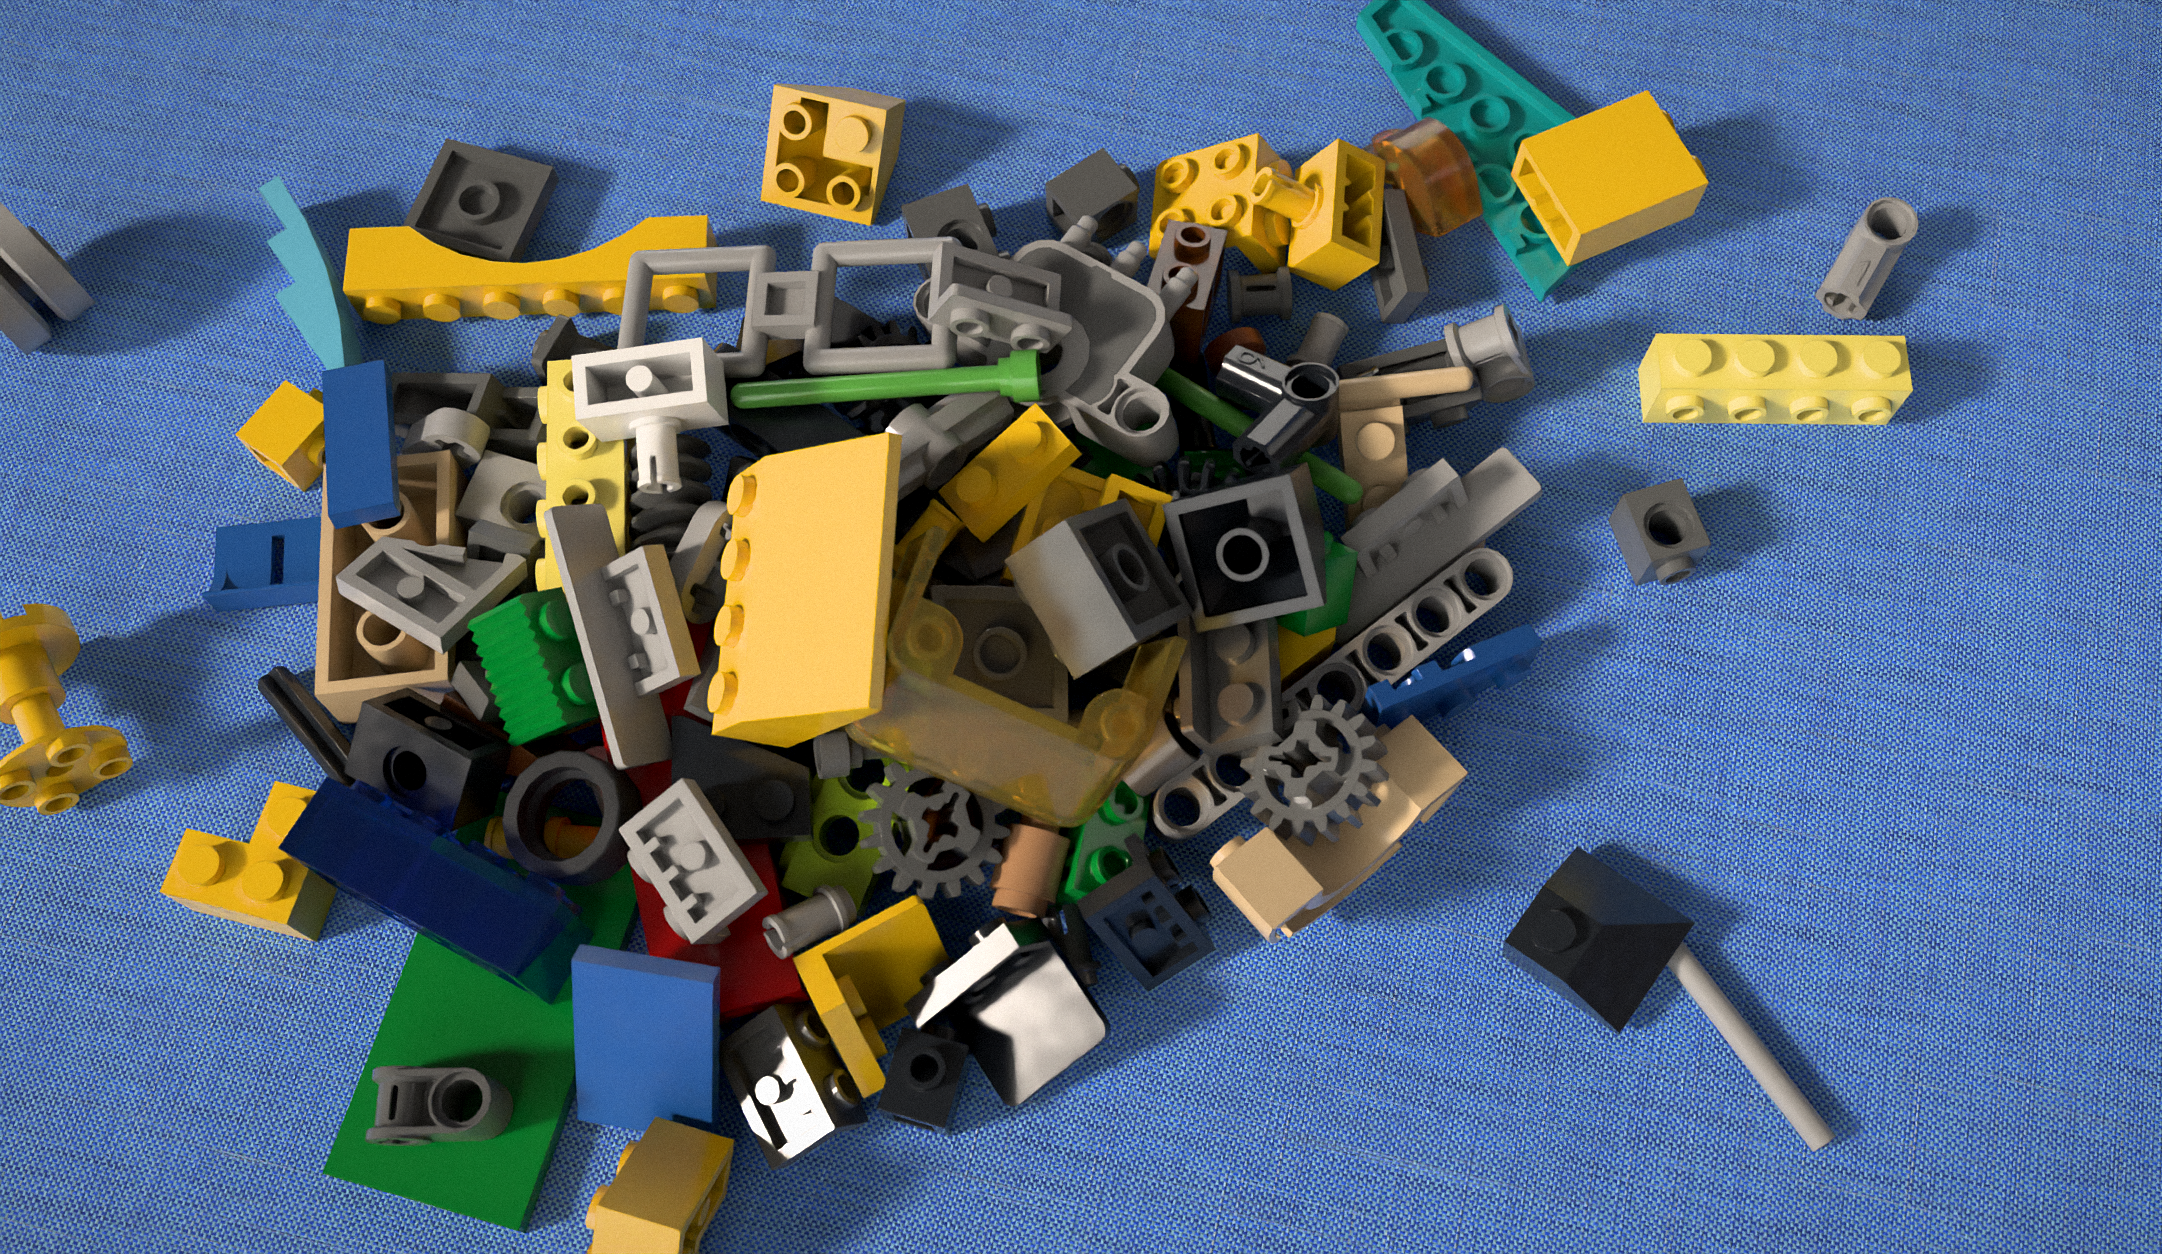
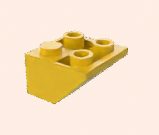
(831, 150)

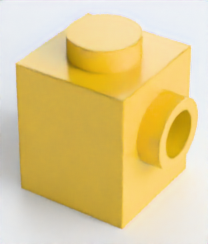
(289, 434)

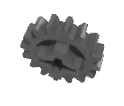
(1315, 773)
(918, 851)

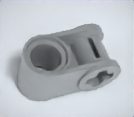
(1494, 354)

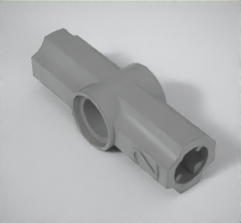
(943, 436)

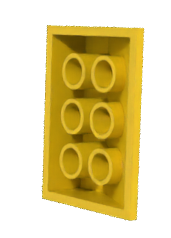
(806, 591)

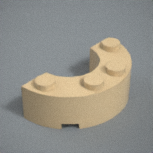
(1296, 884)

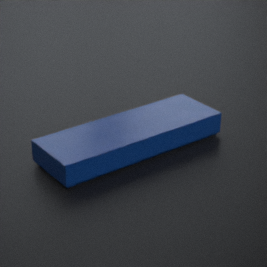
(360, 444)

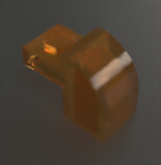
(1433, 173)

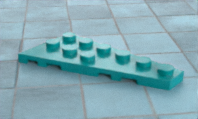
(1485, 106)

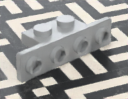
(1427, 530)
(626, 630)

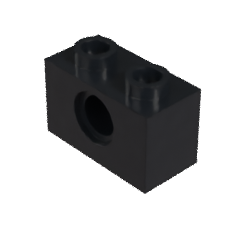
(428, 758)

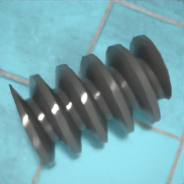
(666, 515)

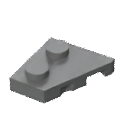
(428, 588)

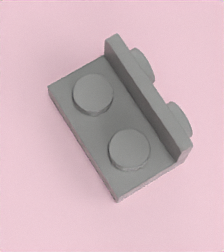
(692, 863)

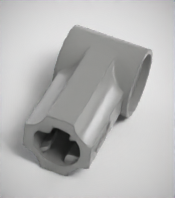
(1867, 258)

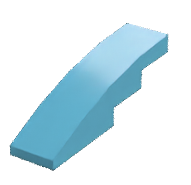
(316, 297)

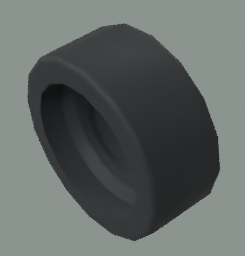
(531, 798)

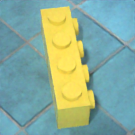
(1774, 379)
(578, 469)

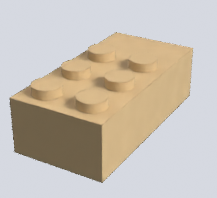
(357, 650)

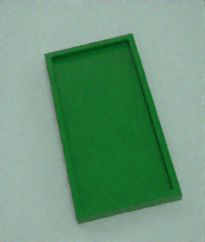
(466, 1017)

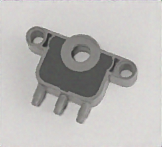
(1110, 355)

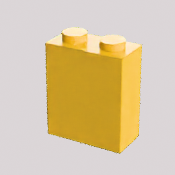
(1609, 177)

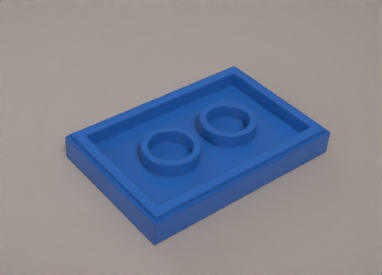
(645, 1039)

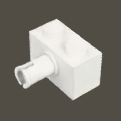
(651, 397)

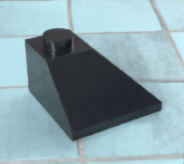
(1250, 548)
(1596, 939)

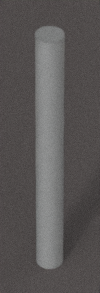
(1750, 1049)

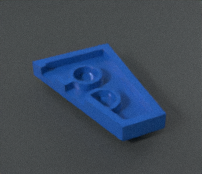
(1430, 690)

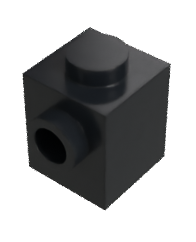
(926, 1079)

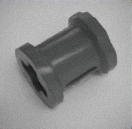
(1259, 294)

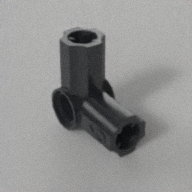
(1294, 403)

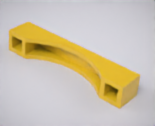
(406, 276)

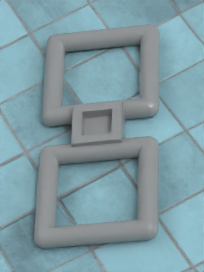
(791, 304)

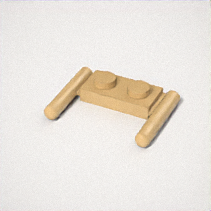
(1373, 429)

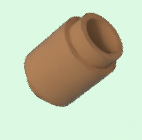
(1029, 869)

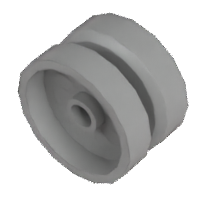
(31, 270)

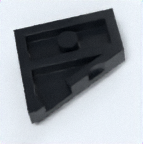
(750, 789)

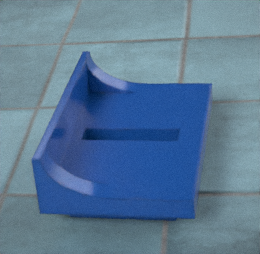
(248, 565)

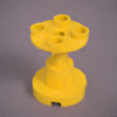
(54, 759)

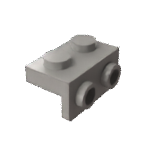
(996, 299)

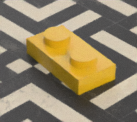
(1009, 473)

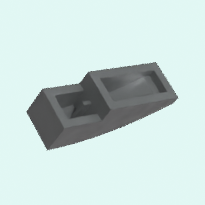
(508, 411)

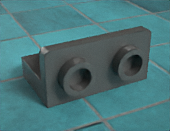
(1230, 687)
(790, 1082)

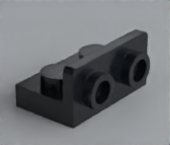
(1149, 917)

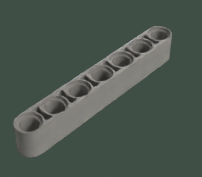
(1352, 672)

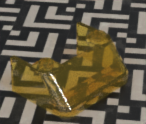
(990, 740)

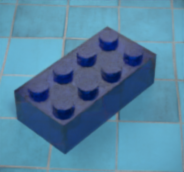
(440, 886)

